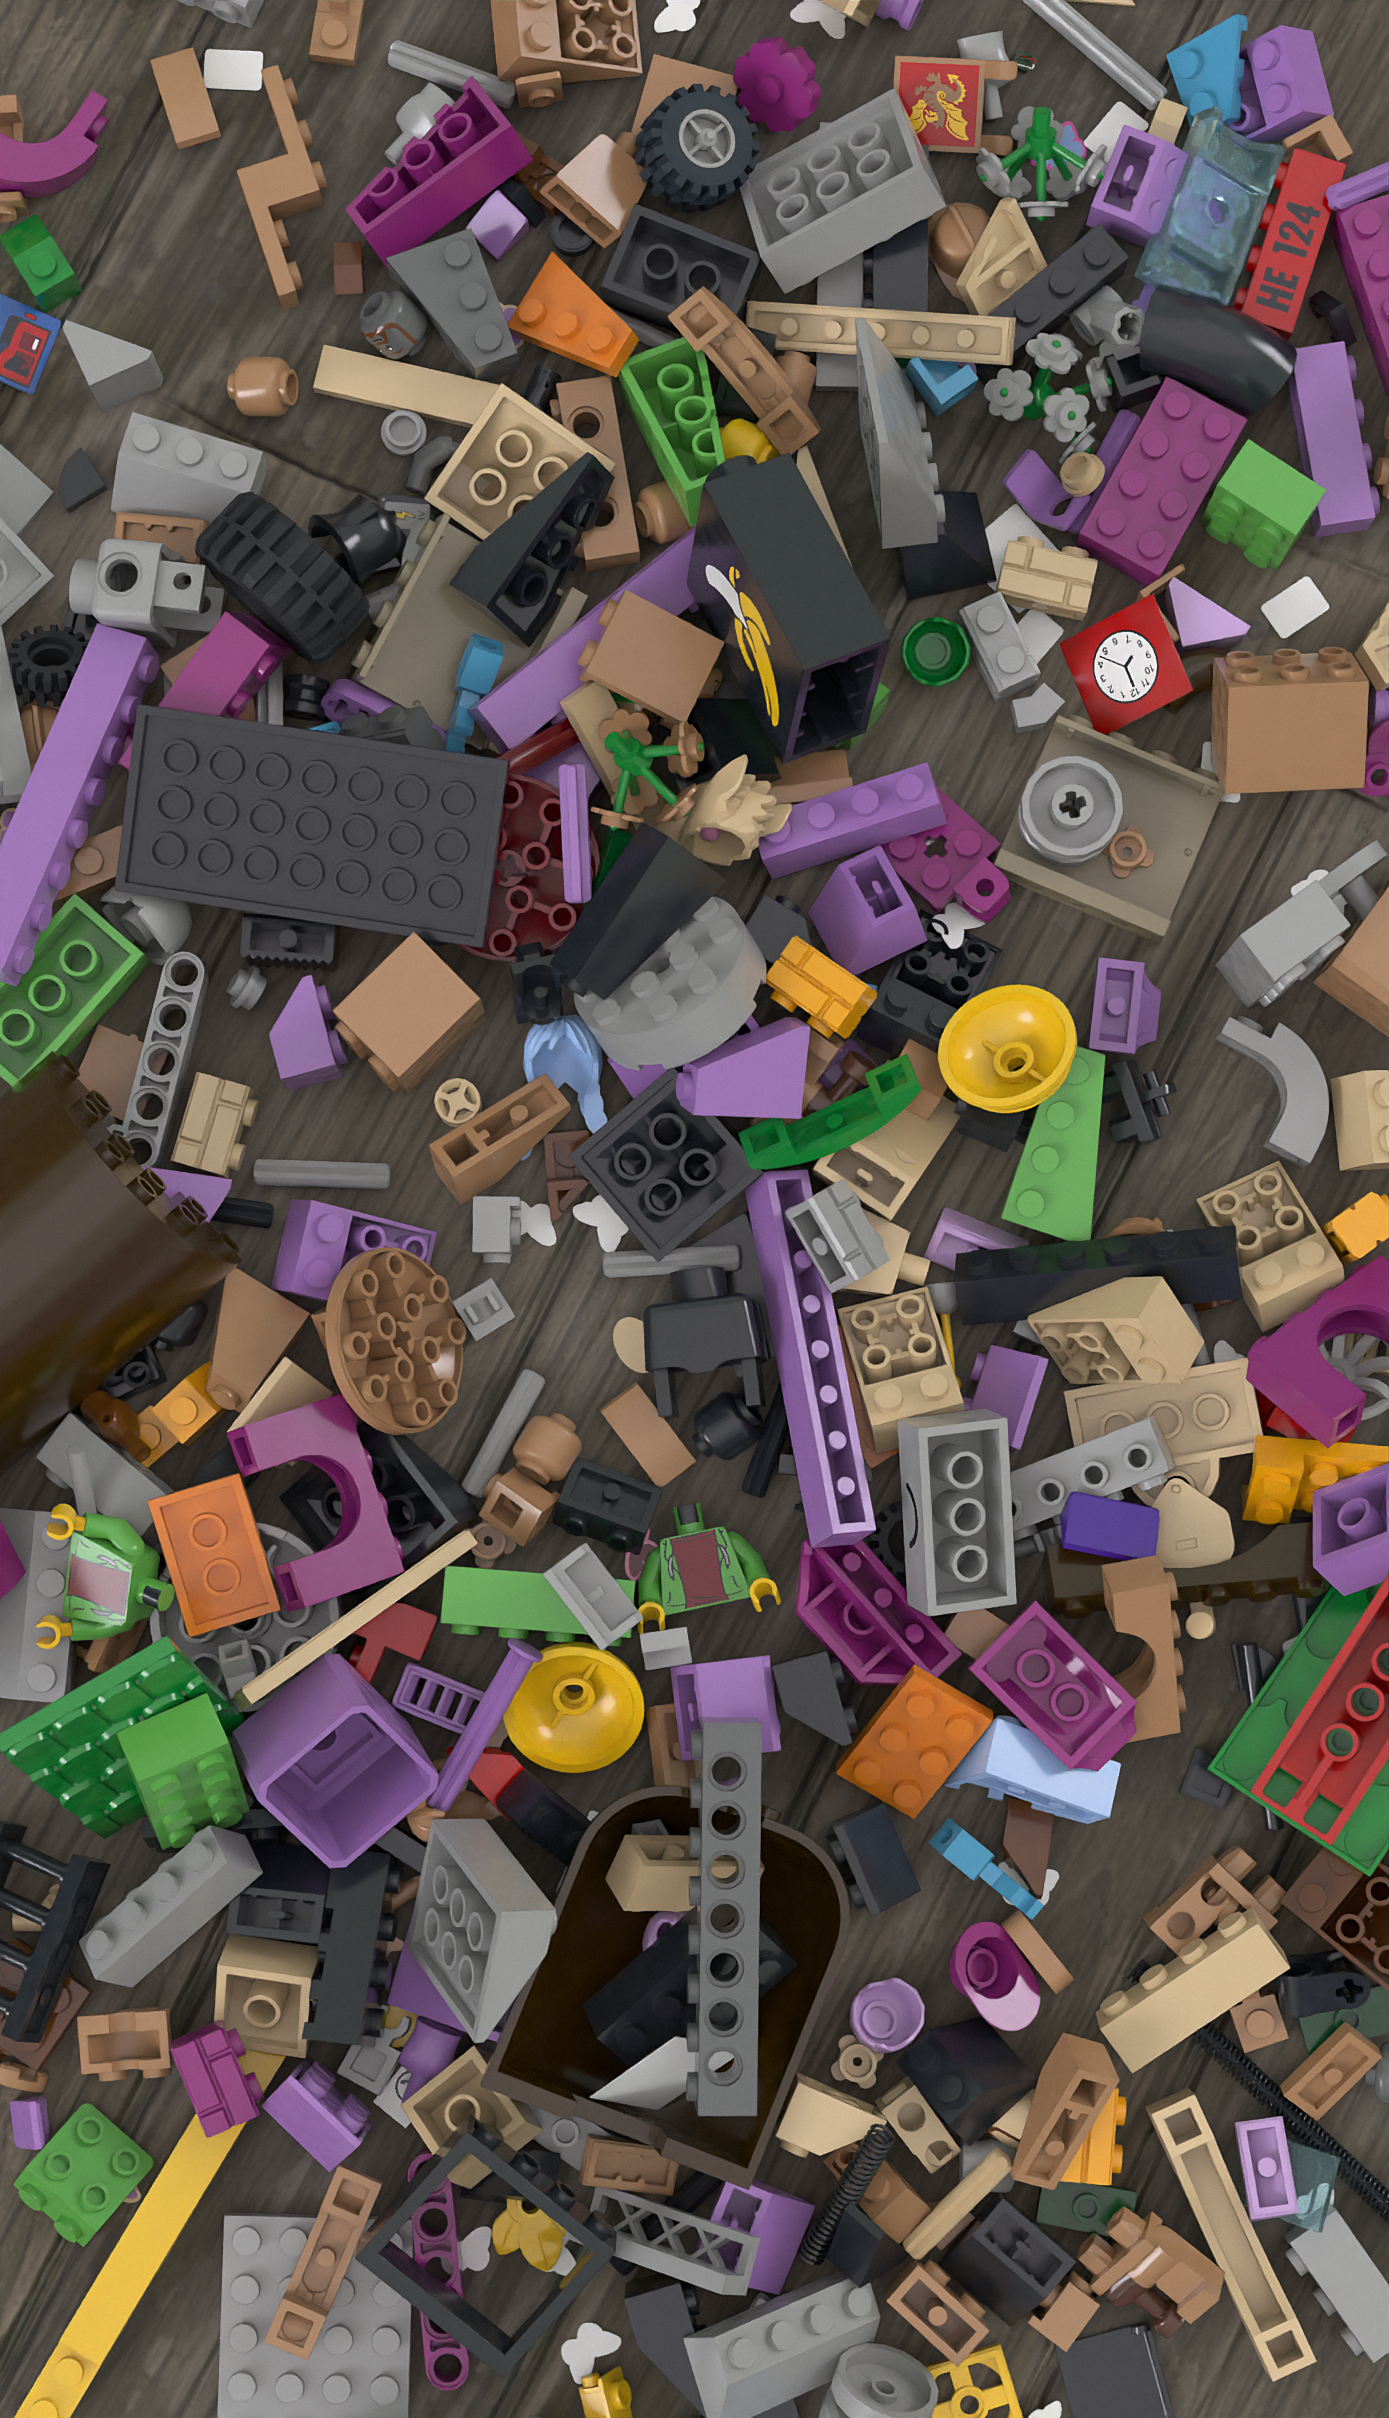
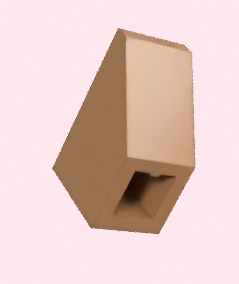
(888, 2198)

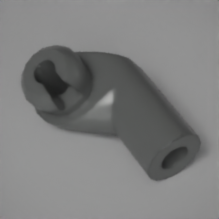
(426, 460)

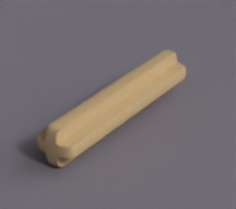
(958, 2203)

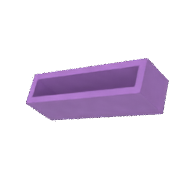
(1330, 438)
(854, 821)

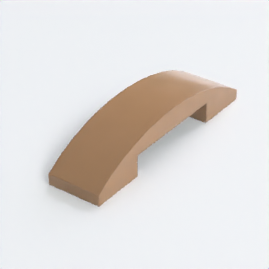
(748, 368)
(323, 2262)

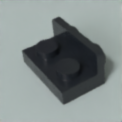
(607, 1506)

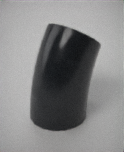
(1214, 349)

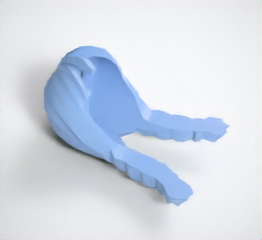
(568, 1055)

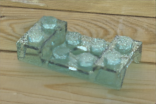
(1191, 246)

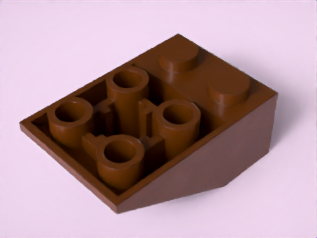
(1345, 1910)

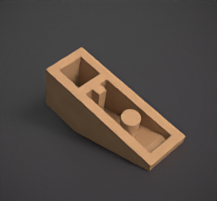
(497, 1138)
(1063, 2109)

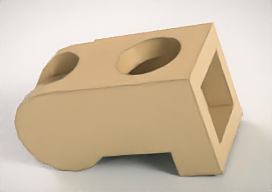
(918, 2125)

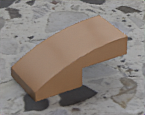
(185, 98)
(647, 1435)

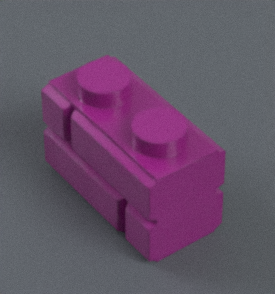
(216, 2078)

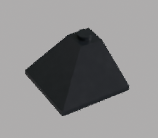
(665, 1166)
(420, 1496)

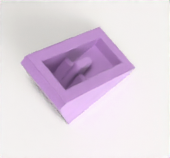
(1200, 620)

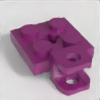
(957, 875)

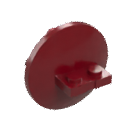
(529, 873)

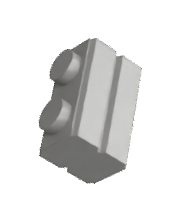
(998, 647)
(838, 1235)

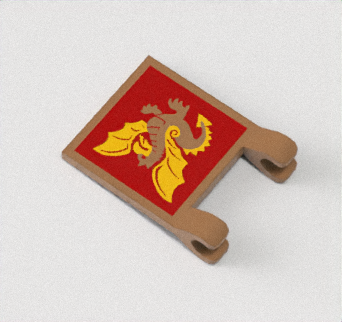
(947, 101)

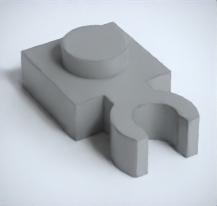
(374, 2065)

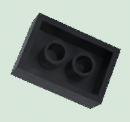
(668, 261)

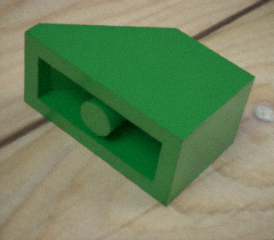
(40, 263)

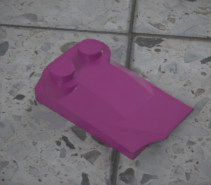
(1057, 1690)

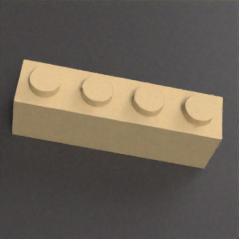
(1191, 1989)

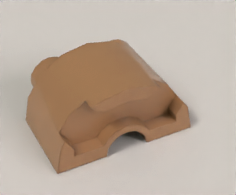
(126, 2041)

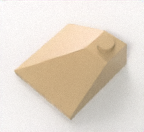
(505, 463)

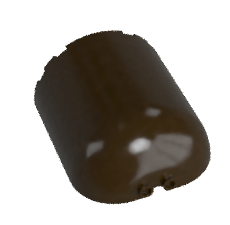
(549, 2047)

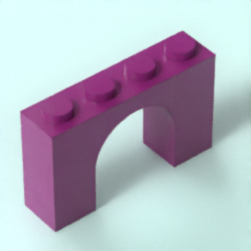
(1295, 1373)
(363, 1545)

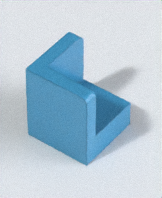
(941, 382)

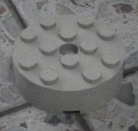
(683, 995)
(271, 1637)

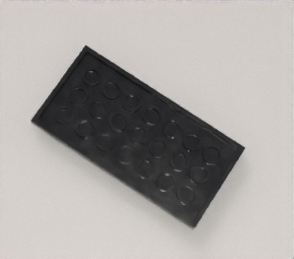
(311, 825)

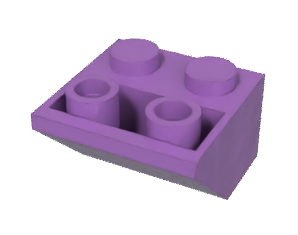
(1281, 85)
(866, 913)
(303, 1038)
(725, 1690)
(767, 2214)

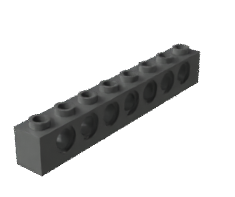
(736, 2089)

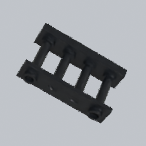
(60, 1926)

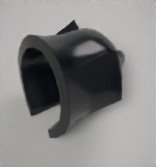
(366, 536)

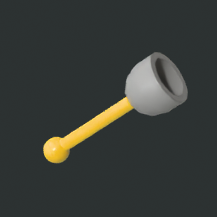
(945, 1302)

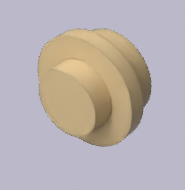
(1082, 474)

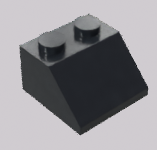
(967, 2075)

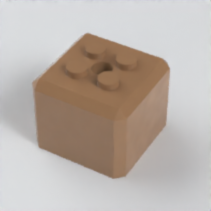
(1360, 967)

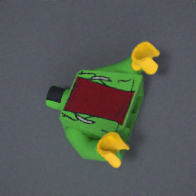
(700, 1570)
(107, 1580)

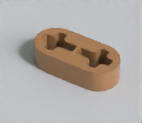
(1037, 1952)

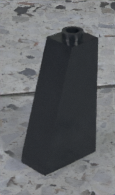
(634, 912)

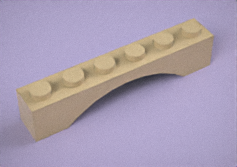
(1230, 2234)

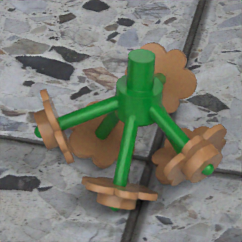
(638, 786)

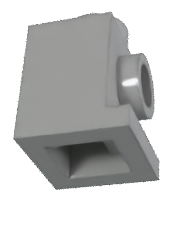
(495, 1228)

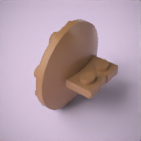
(393, 1340)

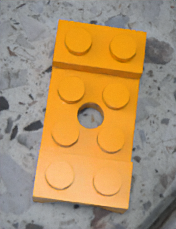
(1292, 1468)

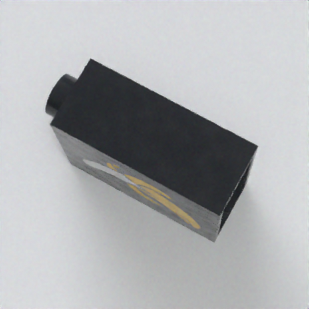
(785, 605)

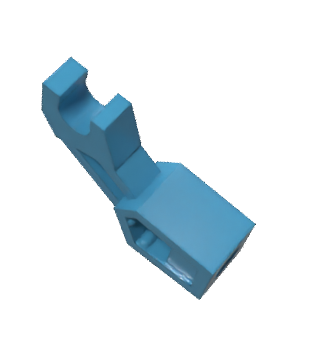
(473, 681)
(976, 1860)

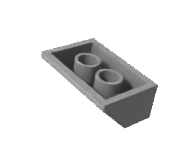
(181, 471)

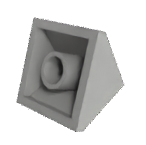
(112, 366)

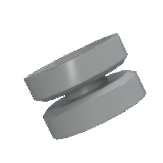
(1072, 784)
(879, 2384)

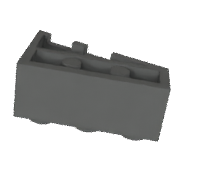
(460, 302)

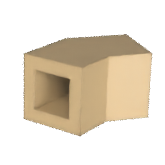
(1168, 120)

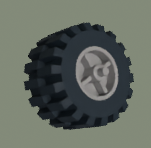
(697, 148)

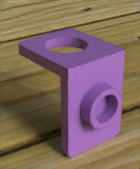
(1040, 492)

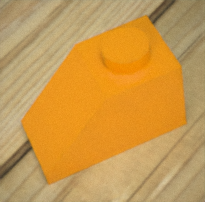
(188, 1408)

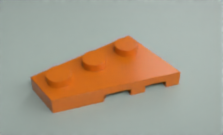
(572, 320)

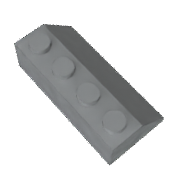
(780, 2346)

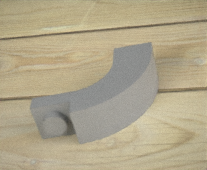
(1299, 1081)

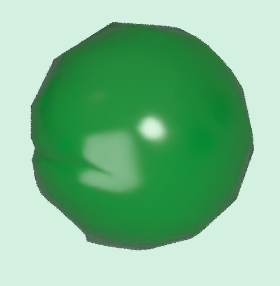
(935, 651)

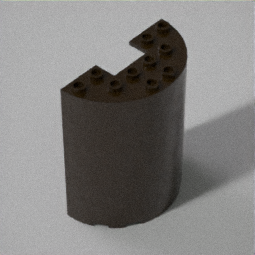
(86, 1253)

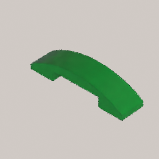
(837, 1125)

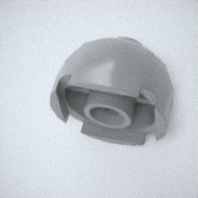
(154, 922)

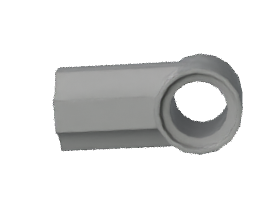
(1108, 318)

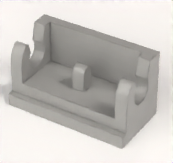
(593, 1596)

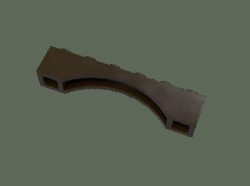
(1271, 1568)

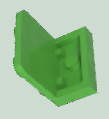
(83, 2174)

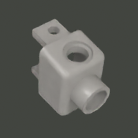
(145, 591)

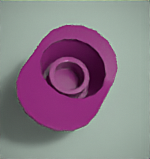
(995, 1976)

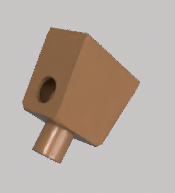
(599, 187)

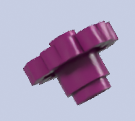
(777, 84)

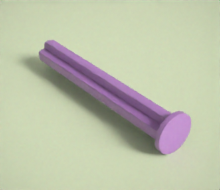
(483, 1723)

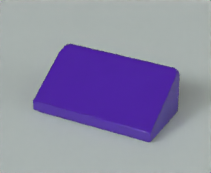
(1109, 1527)

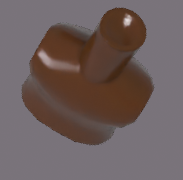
(116, 1423)

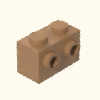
(936, 2311)

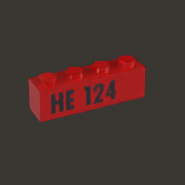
(1291, 241)

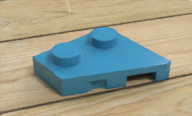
(1210, 70)

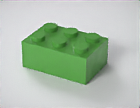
(1261, 506)

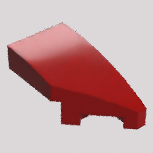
(493, 1773)

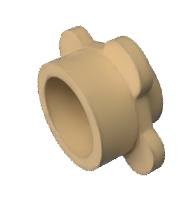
(844, 2066)

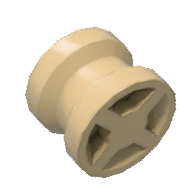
(452, 1098)

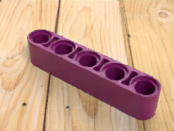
(442, 2244)

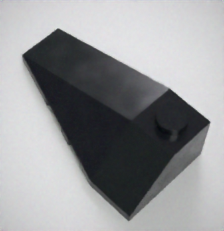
(522, 563)

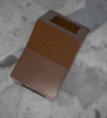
(348, 268)

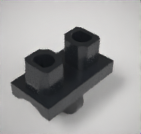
(535, 986)
(1141, 1121)

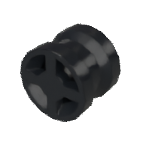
(304, 697)

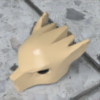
(733, 806)

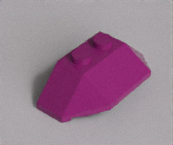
(865, 1616)

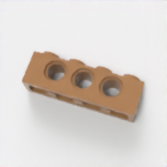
(594, 403)

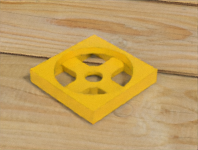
(987, 2398)

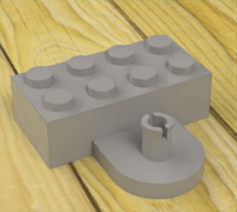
(1299, 932)

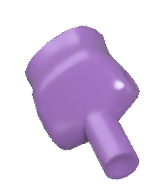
(428, 2052)

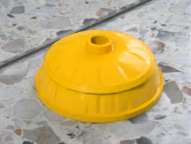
(1005, 1031)
(576, 1728)

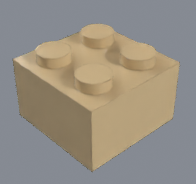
(455, 2094)

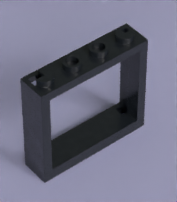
(439, 2301)

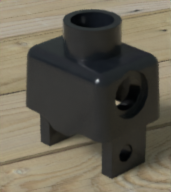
(703, 1332)

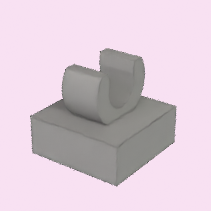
(484, 1310)

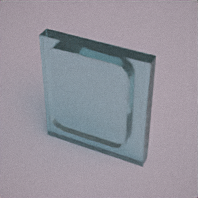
(1313, 2182)

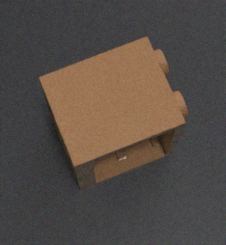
(1289, 721)
(408, 1015)

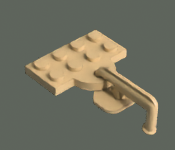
(1201, 1421)

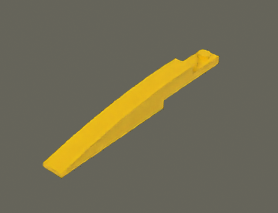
(136, 2260)

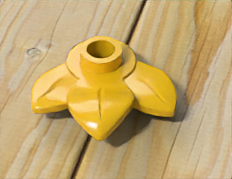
(530, 2231)

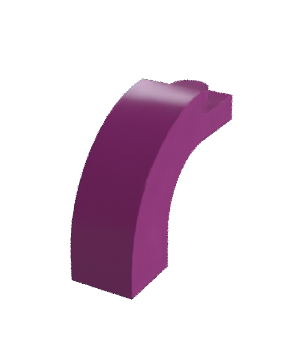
(56, 163)

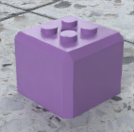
(334, 1761)

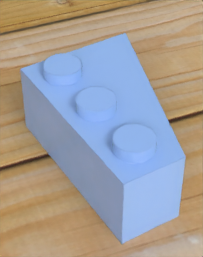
(1020, 1765)

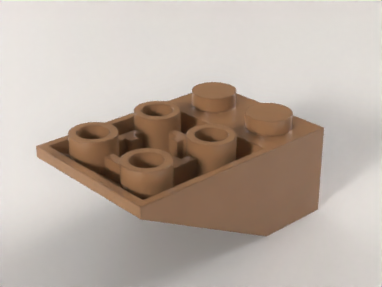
(568, 36)

